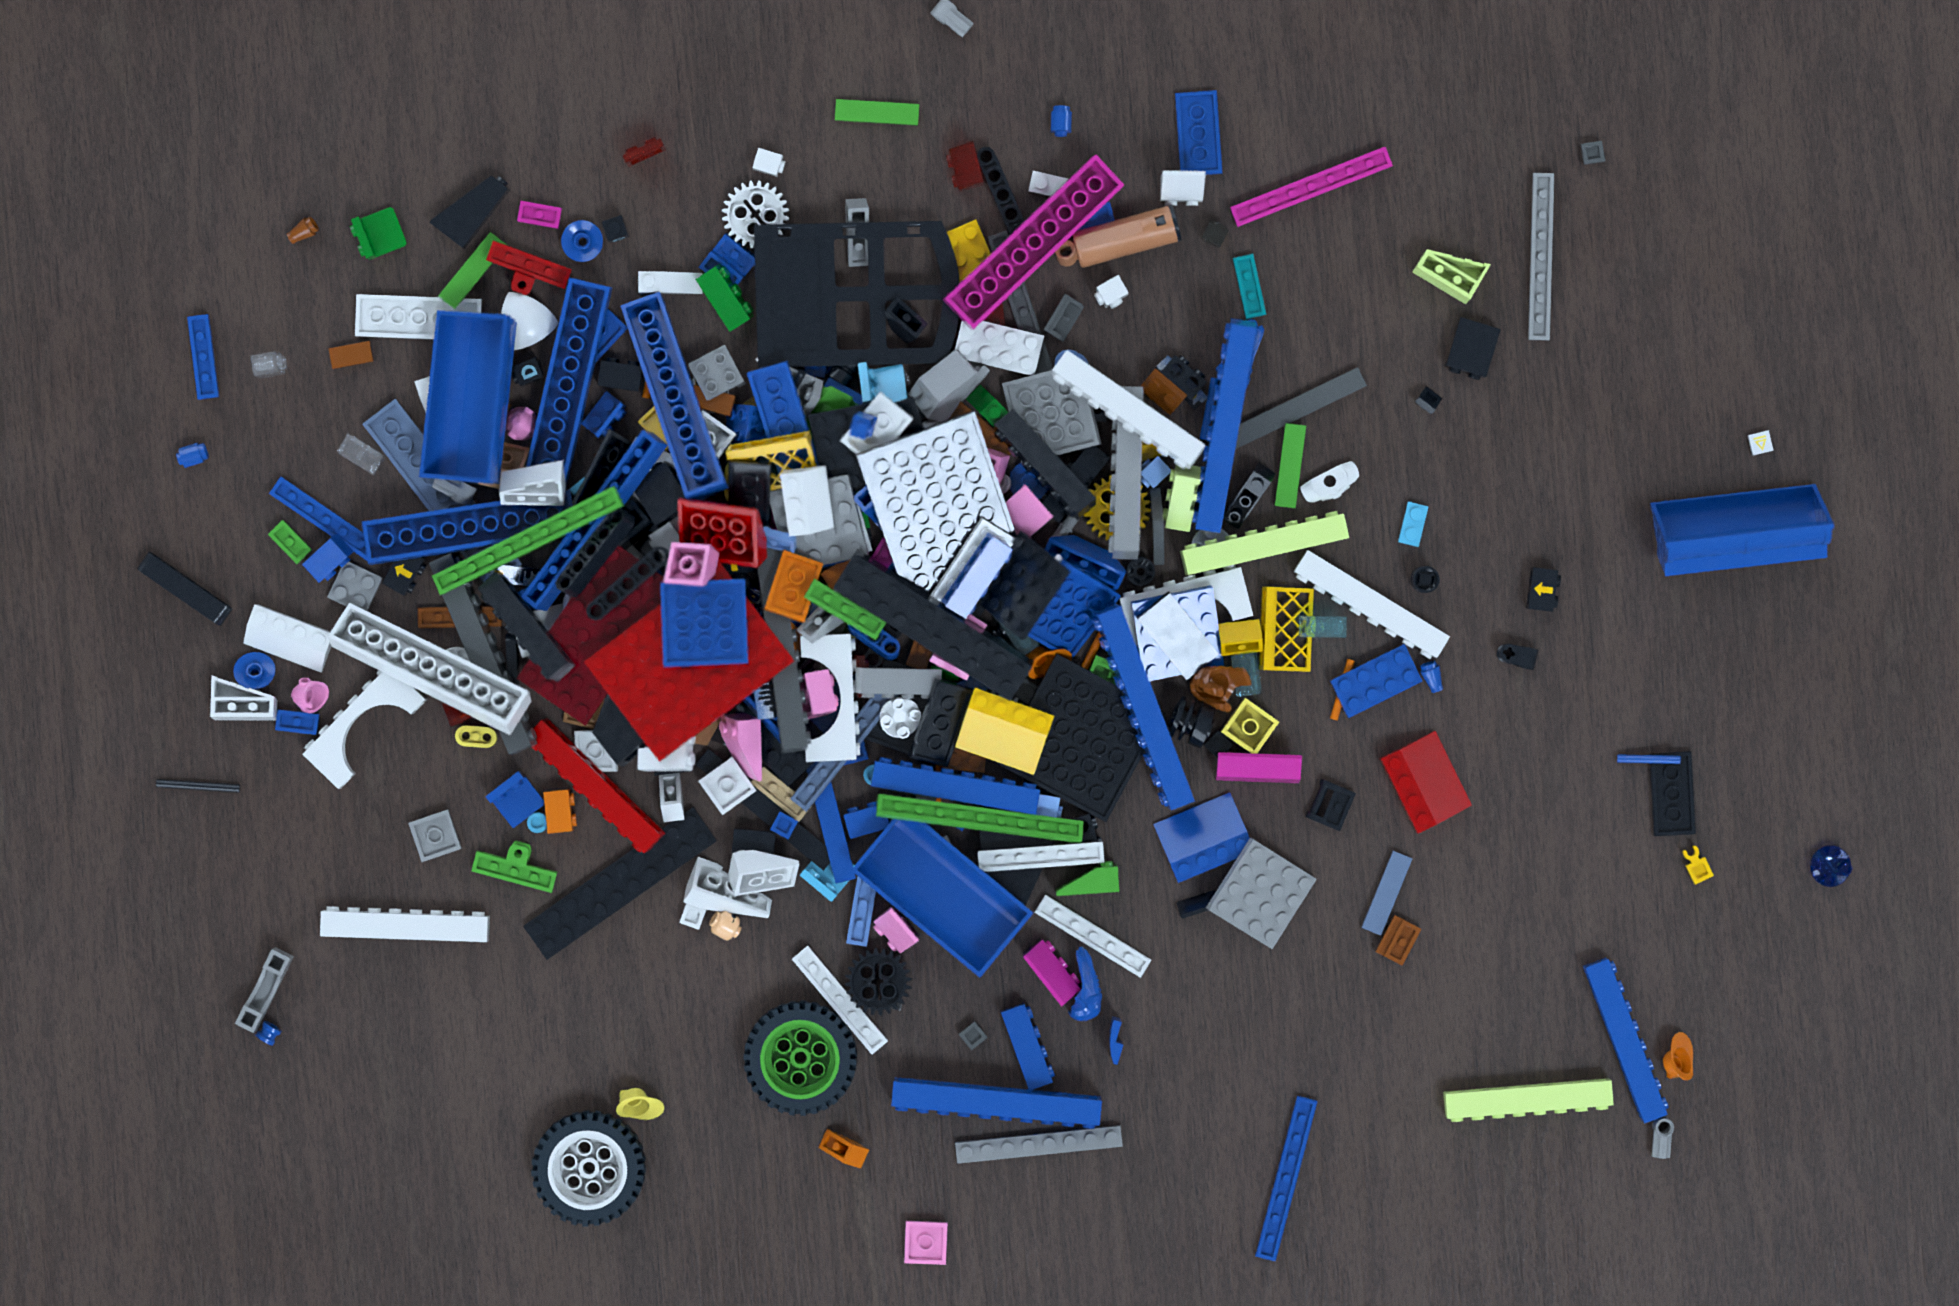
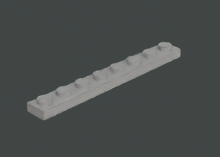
(1541, 256)
(1038, 1144)

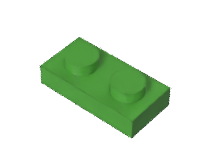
(290, 542)

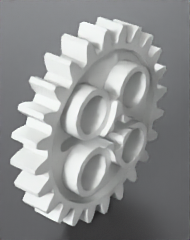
(770, 203)

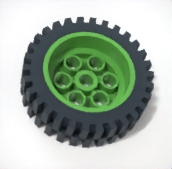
(778, 1086)

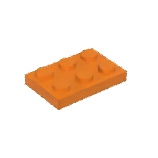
(790, 585)

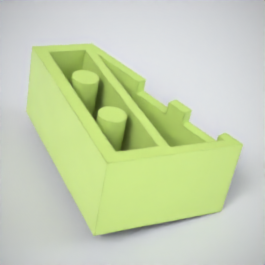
(1451, 274)
(1181, 497)

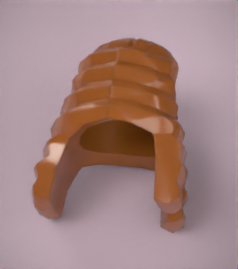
(1216, 684)

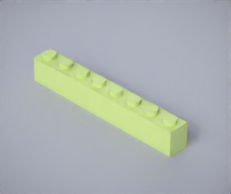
(1264, 544)
(1528, 1098)

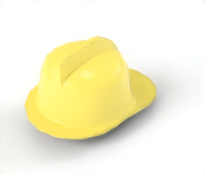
(636, 1104)

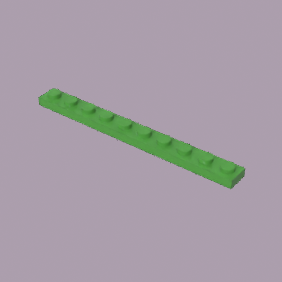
(528, 540)
(979, 818)

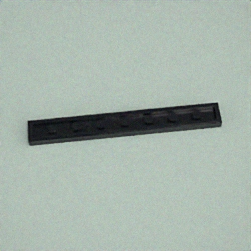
(768, 812)

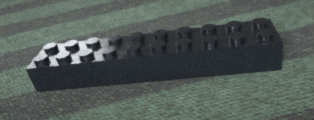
(933, 625)

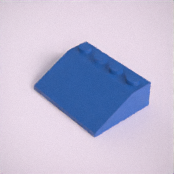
(1202, 837)

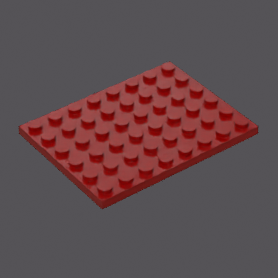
(679, 702)

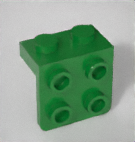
(378, 233)

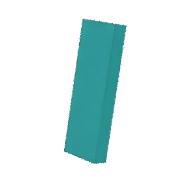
(1249, 286)

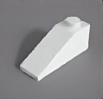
(668, 282)

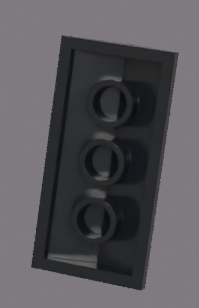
(605, 461)

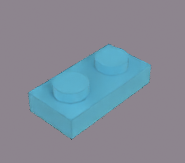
(1413, 524)

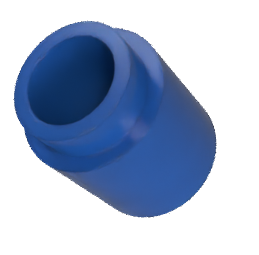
(1061, 120)
(192, 454)

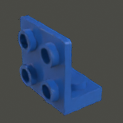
(604, 415)
(746, 423)
(516, 799)

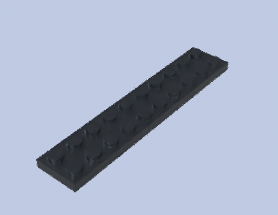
(619, 885)

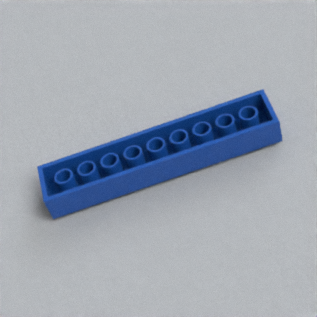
(569, 374)
(674, 396)
(1225, 425)
(451, 529)
(1143, 706)
(996, 1101)

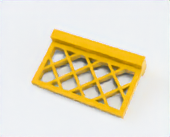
(773, 446)
(1268, 629)

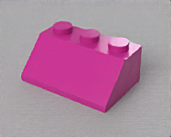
(1052, 971)

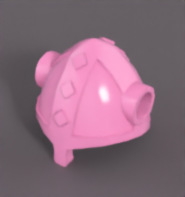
(521, 423)
(310, 695)

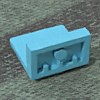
(888, 380)
(822, 880)

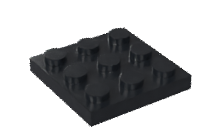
(786, 765)

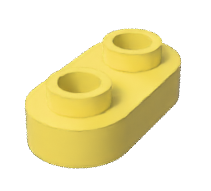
(476, 736)

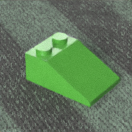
(1095, 880)

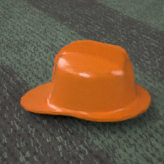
(1042, 658)
(1679, 1060)

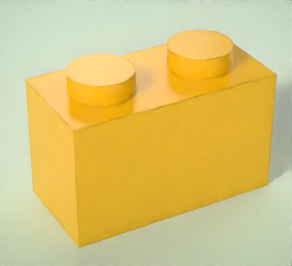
(1240, 637)

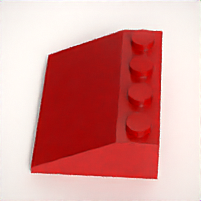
(729, 529)
(1425, 782)

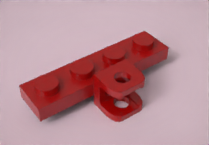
(527, 267)

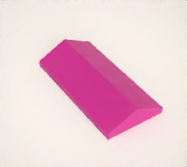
(1258, 767)

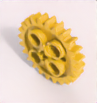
(1104, 508)

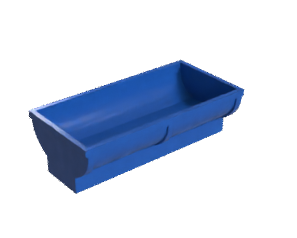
(468, 397)
(1741, 529)
(942, 892)

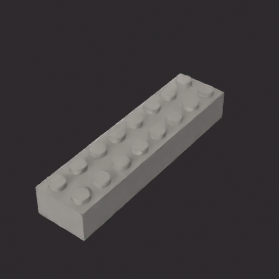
(1126, 488)

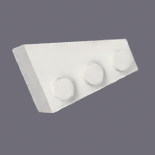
(534, 485)

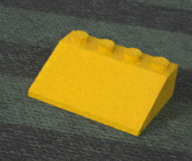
(1004, 731)

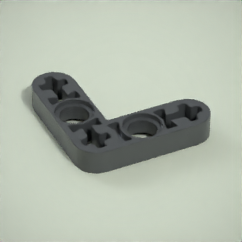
(1157, 526)

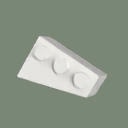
(236, 702)

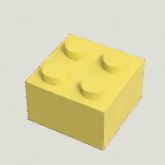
(1249, 726)

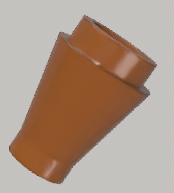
(304, 229)

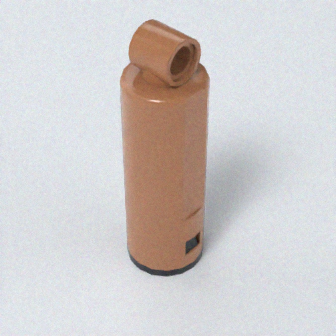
(1121, 238)

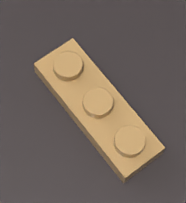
(779, 793)

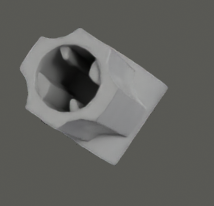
(948, 14)
(458, 491)
(1662, 1139)

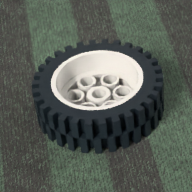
(578, 1202)

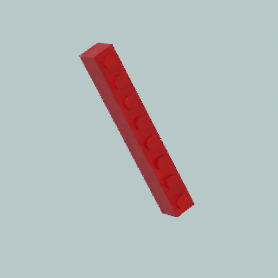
(596, 786)

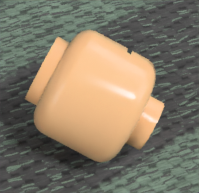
(725, 925)

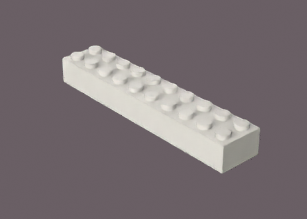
(429, 668)

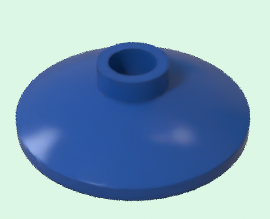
(574, 233)
(254, 663)

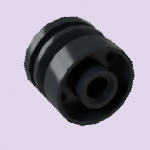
(1195, 723)

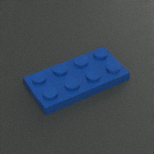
(1375, 680)

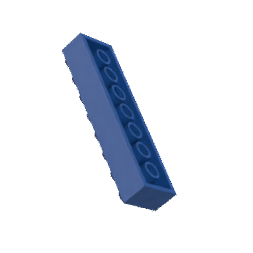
(955, 787)

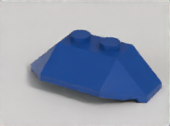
(1088, 558)

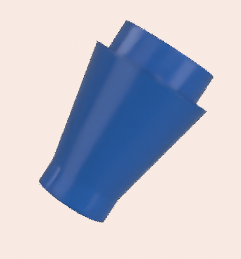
(1432, 675)

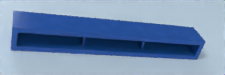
(1625, 1040)

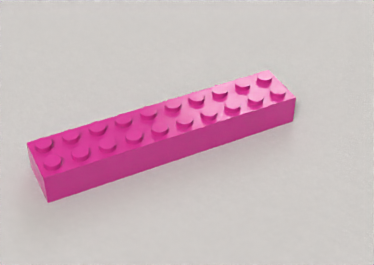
(1033, 242)

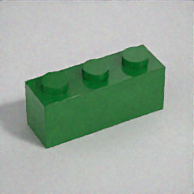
(725, 297)

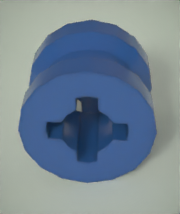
(268, 1033)

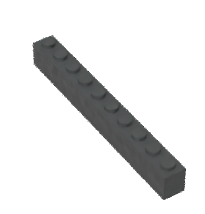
(481, 645)
(785, 685)

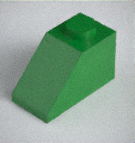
(986, 405)

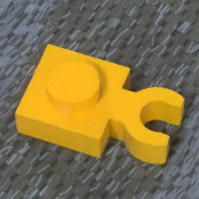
(1697, 868)

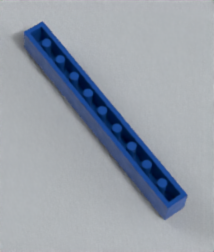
(626, 479)

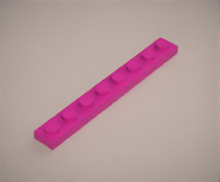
(1311, 186)

